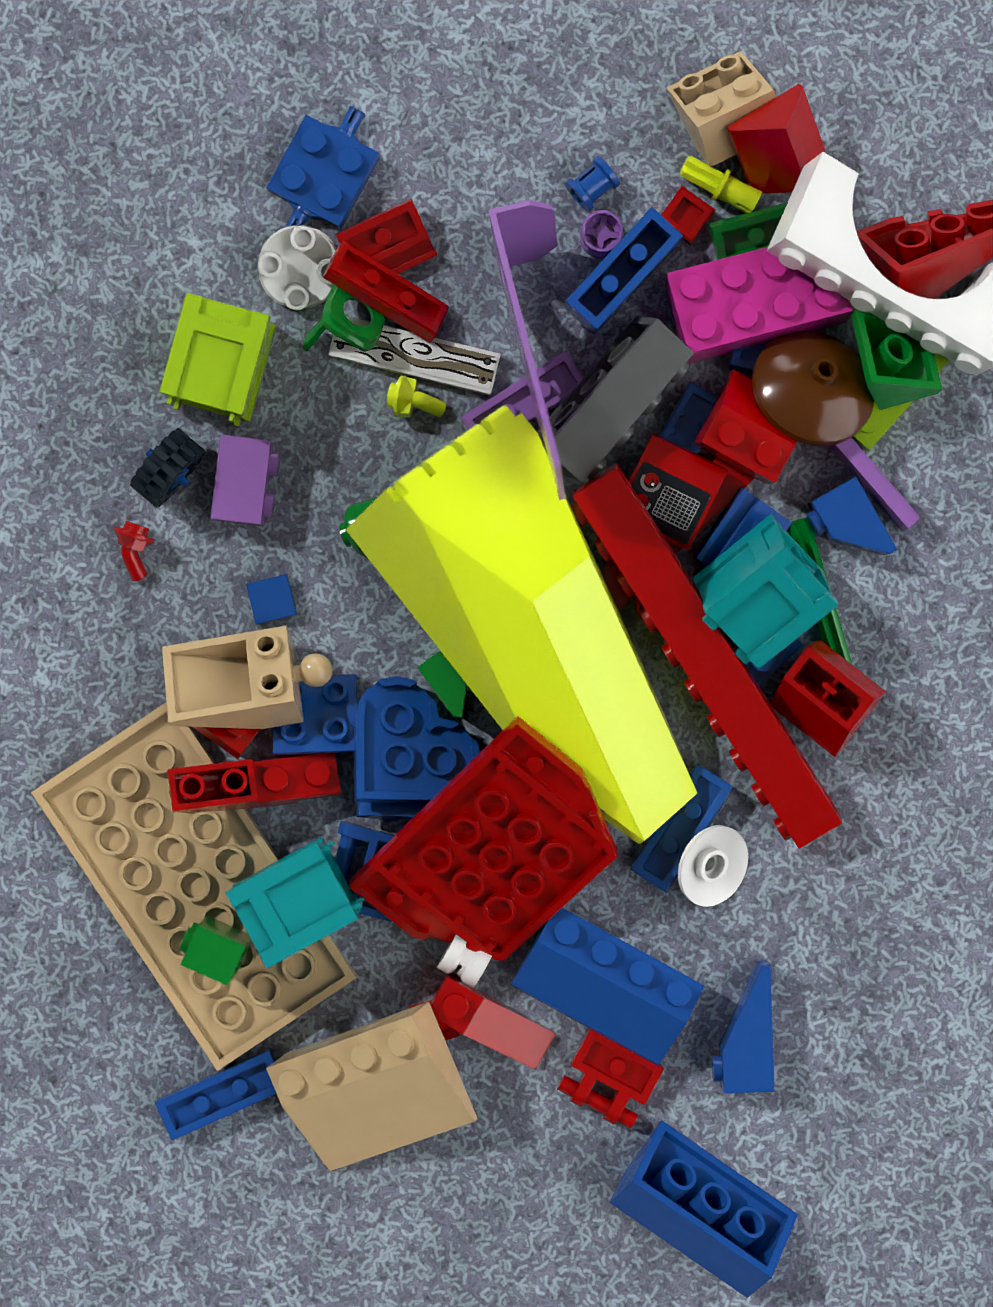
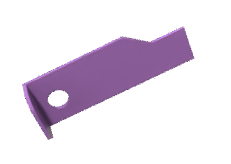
(523, 235)

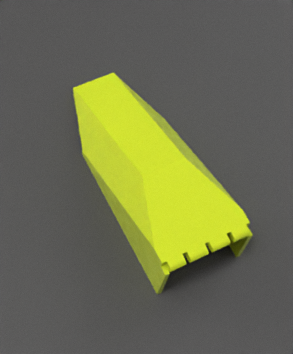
(526, 614)

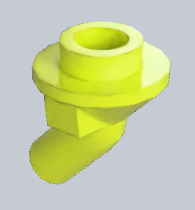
(404, 397)

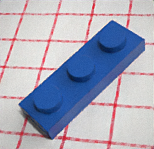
(662, 853)
(217, 1095)

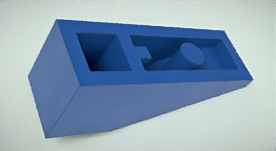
(747, 1044)

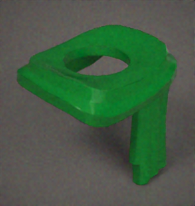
(337, 323)

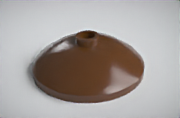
(804, 401)

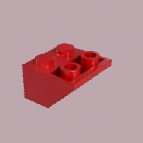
(826, 697)

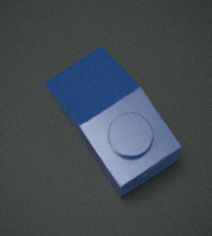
(850, 519)

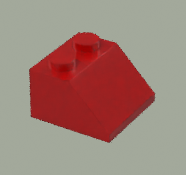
(742, 434)

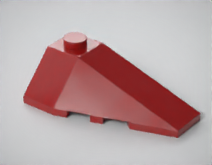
(931, 253)

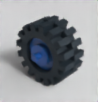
(167, 467)

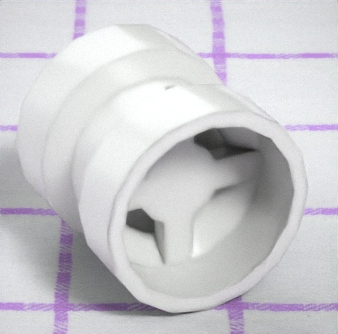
(463, 962)

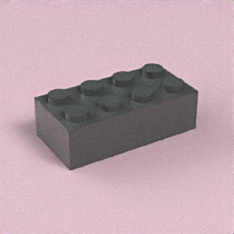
(615, 395)

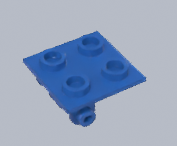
(326, 718)

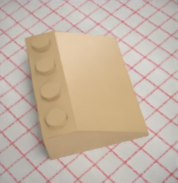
(373, 1088)

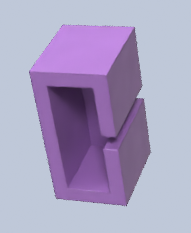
(243, 480)

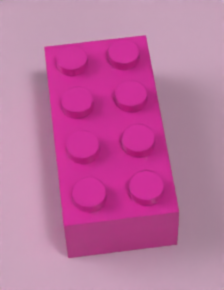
(747, 303)

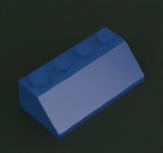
(607, 985)
(705, 1209)

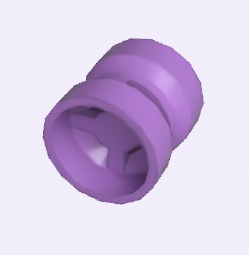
(604, 227)

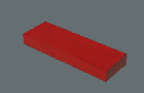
(386, 291)

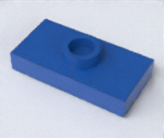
(688, 416)

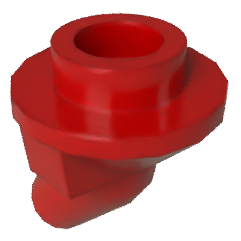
(133, 539)

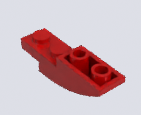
(253, 784)

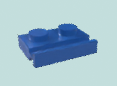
(736, 520)

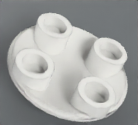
(294, 266)

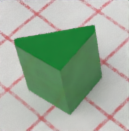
(893, 363)
(445, 682)

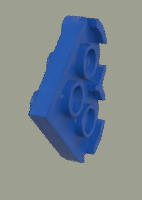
(404, 746)

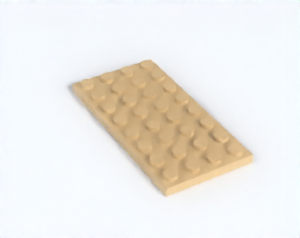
(173, 870)

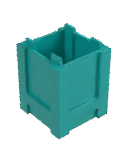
(764, 592)
(294, 902)

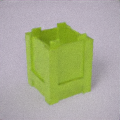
(218, 358)

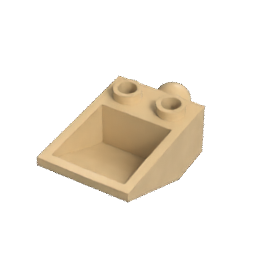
(225, 679)

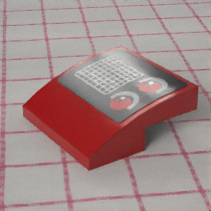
(676, 488)

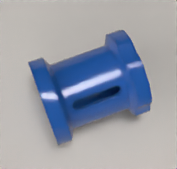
(592, 183)

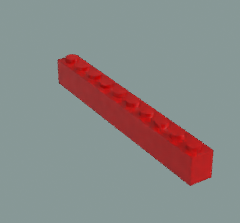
(707, 657)

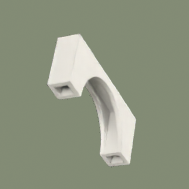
(822, 242)

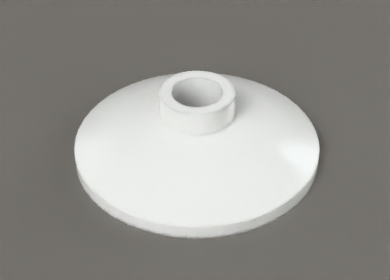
(713, 865)

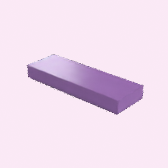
(556, 380)
(875, 483)

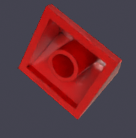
(777, 141)

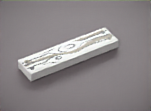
(434, 361)

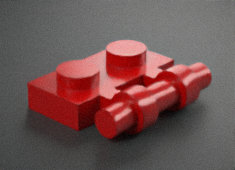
(618, 1069)

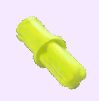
(721, 184)

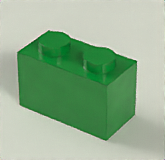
(214, 949)

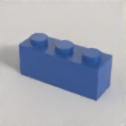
(623, 271)

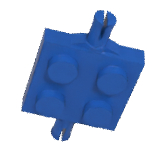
(324, 170)

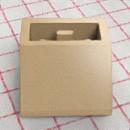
(715, 100)

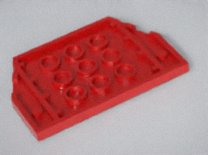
(493, 848)

